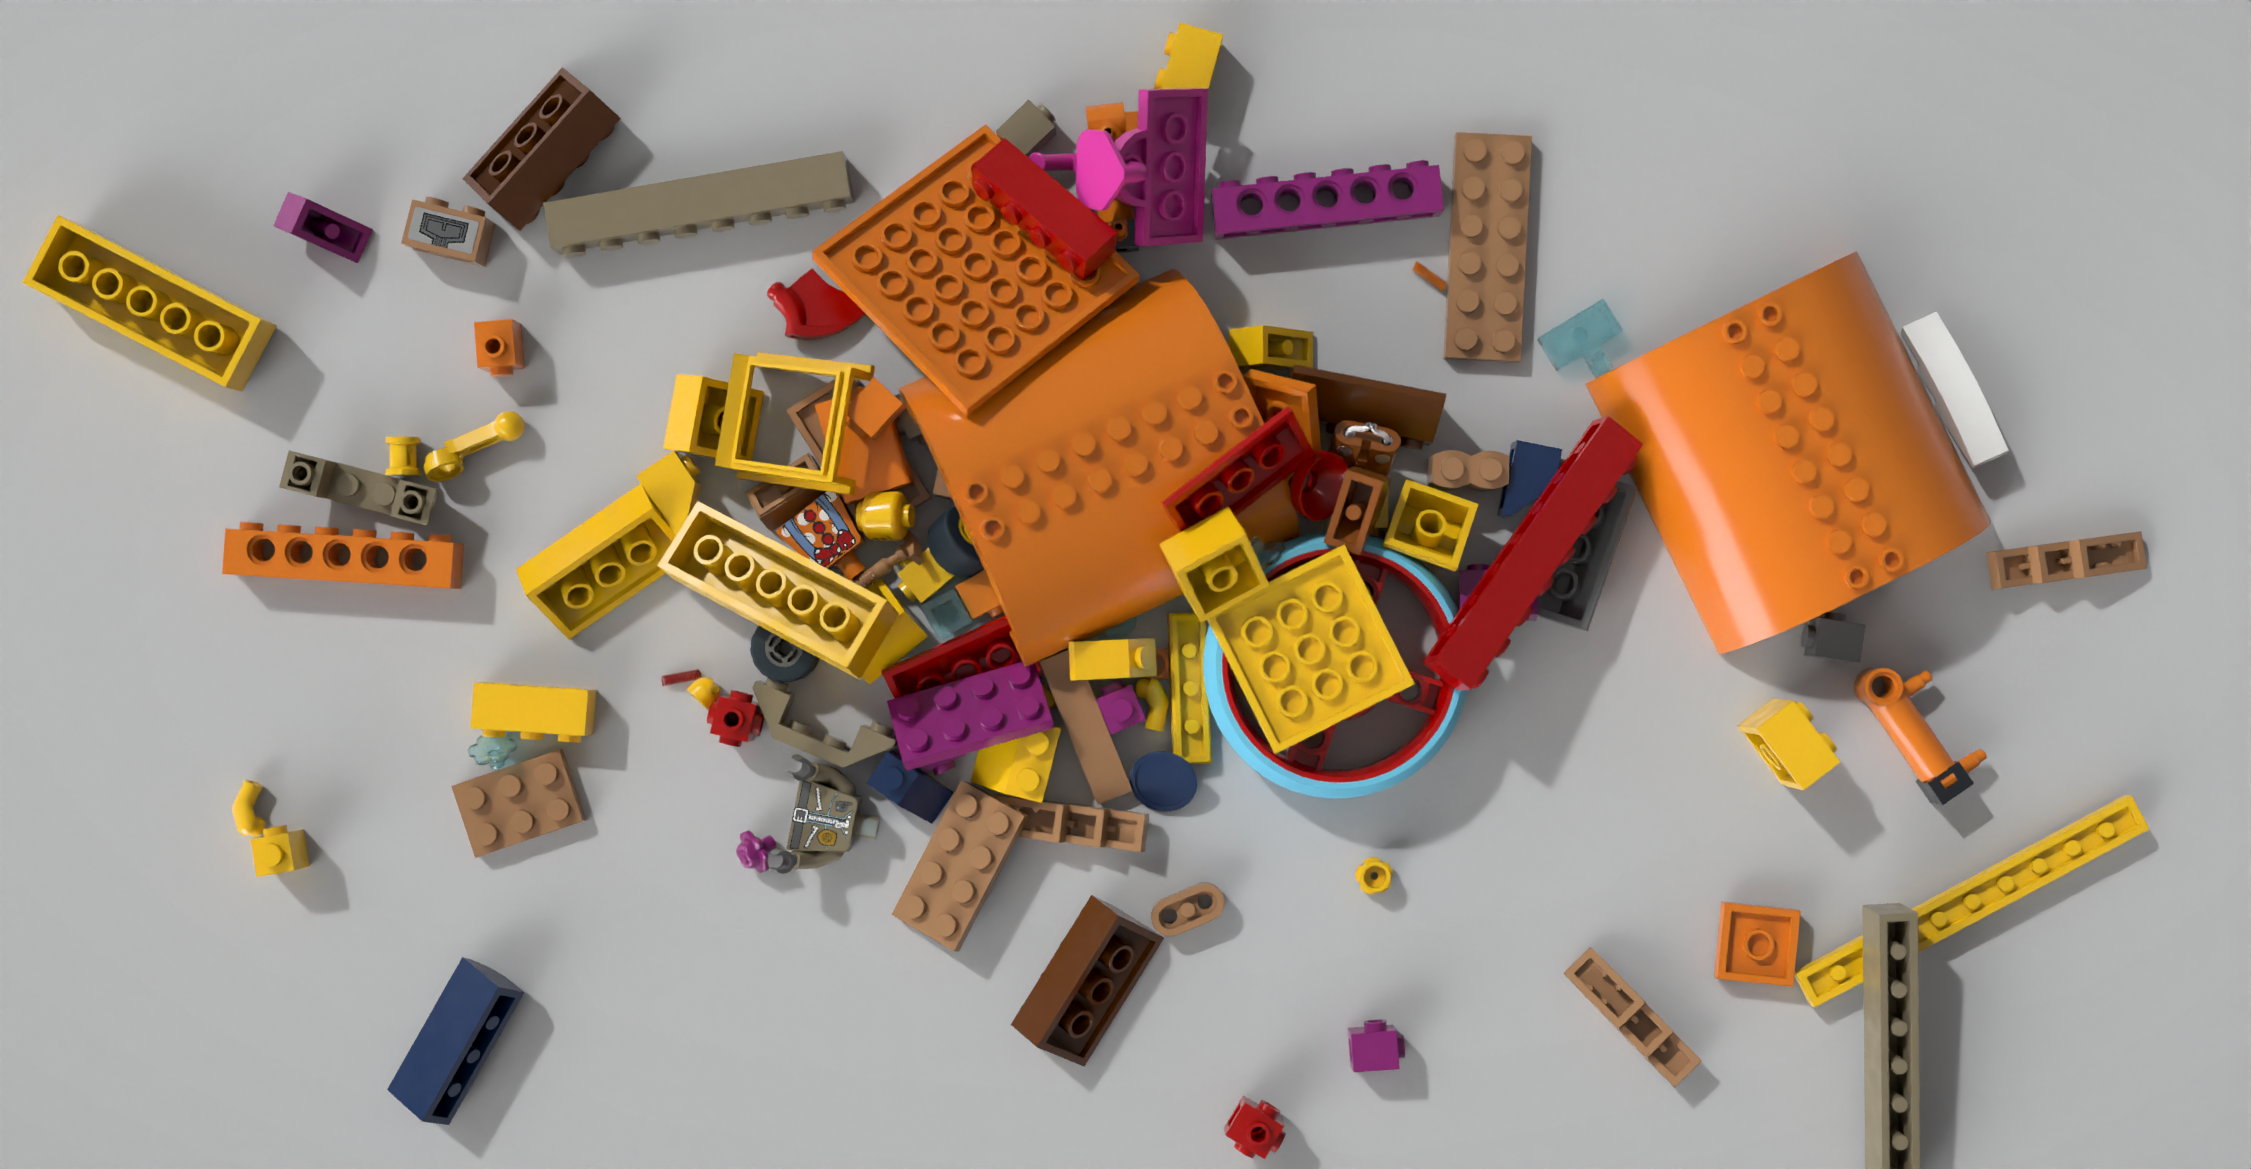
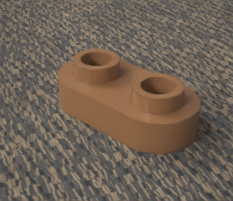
(1188, 911)

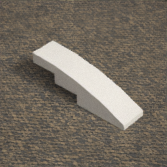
(1955, 390)

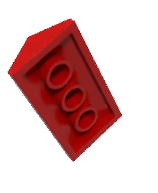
(1242, 472)
(956, 659)

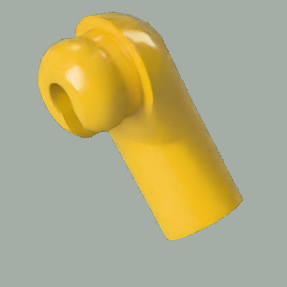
(1157, 700)
(243, 809)

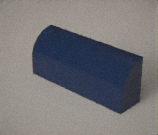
(455, 1042)

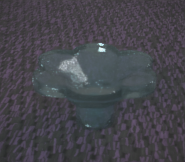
(1268, 553)
(492, 750)

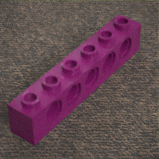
(1424, 202)

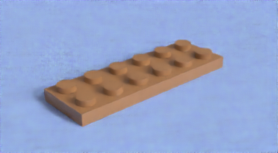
(1487, 247)

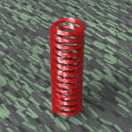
(680, 678)

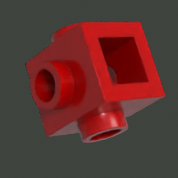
(749, 713)
(1248, 1116)

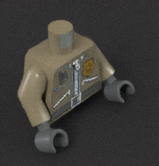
(823, 818)

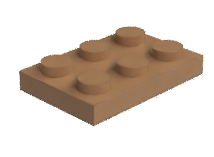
(518, 803)

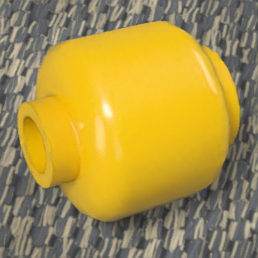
(885, 516)

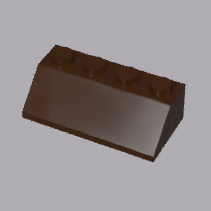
(541, 149)
(1405, 409)
(1086, 981)

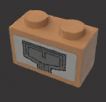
(448, 232)

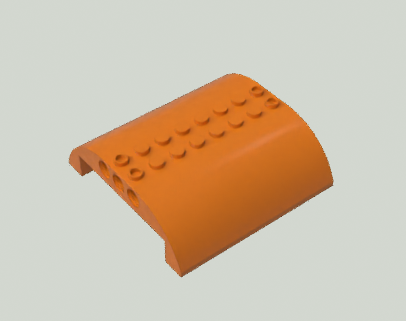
(1080, 451)
(1791, 456)

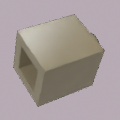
(1029, 128)

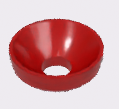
(1322, 491)

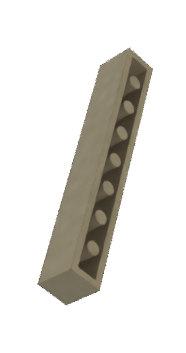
(699, 203)
(1891, 1037)

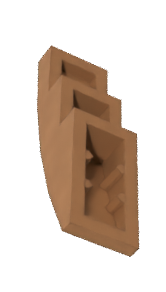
(2066, 560)
(1086, 729)
(1081, 824)
(1632, 1017)

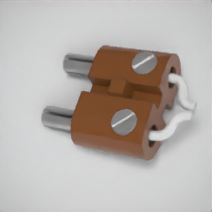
(1369, 450)

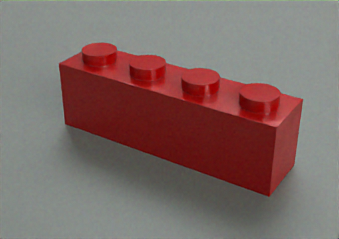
(1043, 209)

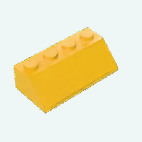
(598, 563)

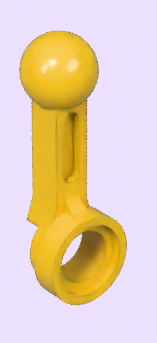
(448, 461)

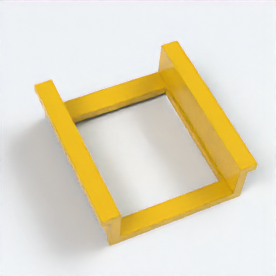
(736, 412)

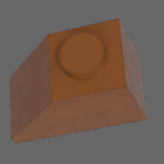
(1357, 509)

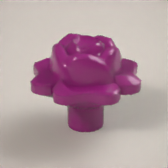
(754, 851)

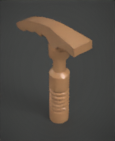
(910, 549)

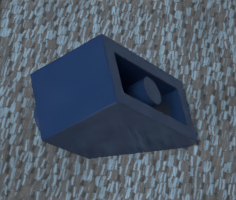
(1529, 474)
(909, 789)

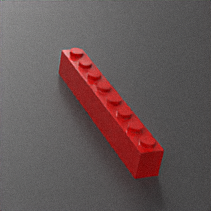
(1533, 554)

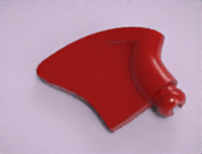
(814, 308)

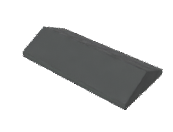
(1581, 579)

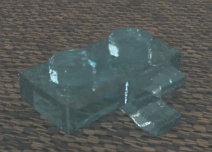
(1581, 337)

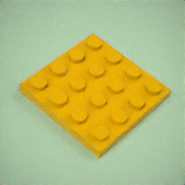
(1310, 649)

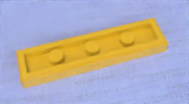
(1187, 688)

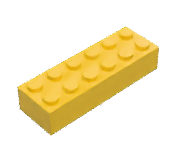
(149, 303)
(779, 589)

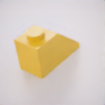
(1271, 347)
(672, 487)
(1112, 659)

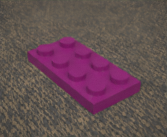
(969, 714)

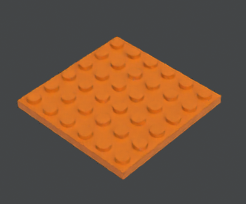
(961, 281)

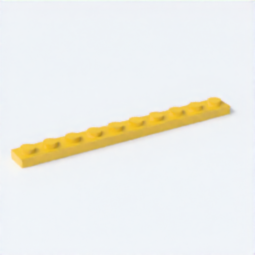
(1986, 892)

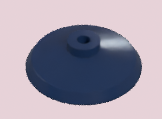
(1163, 781)

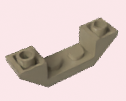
(358, 487)
(775, 705)

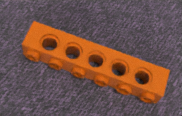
(245, 556)

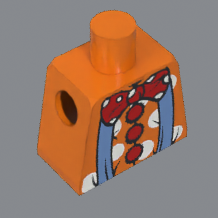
(826, 535)

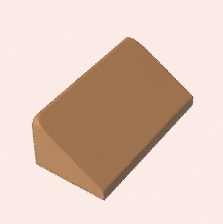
(780, 503)

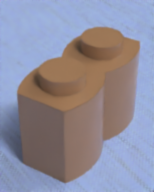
(1478, 472)

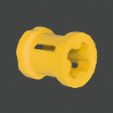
(403, 456)

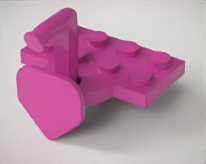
(1163, 167)

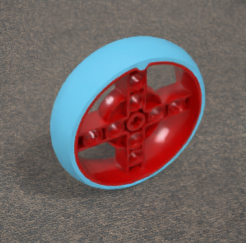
(1302, 766)

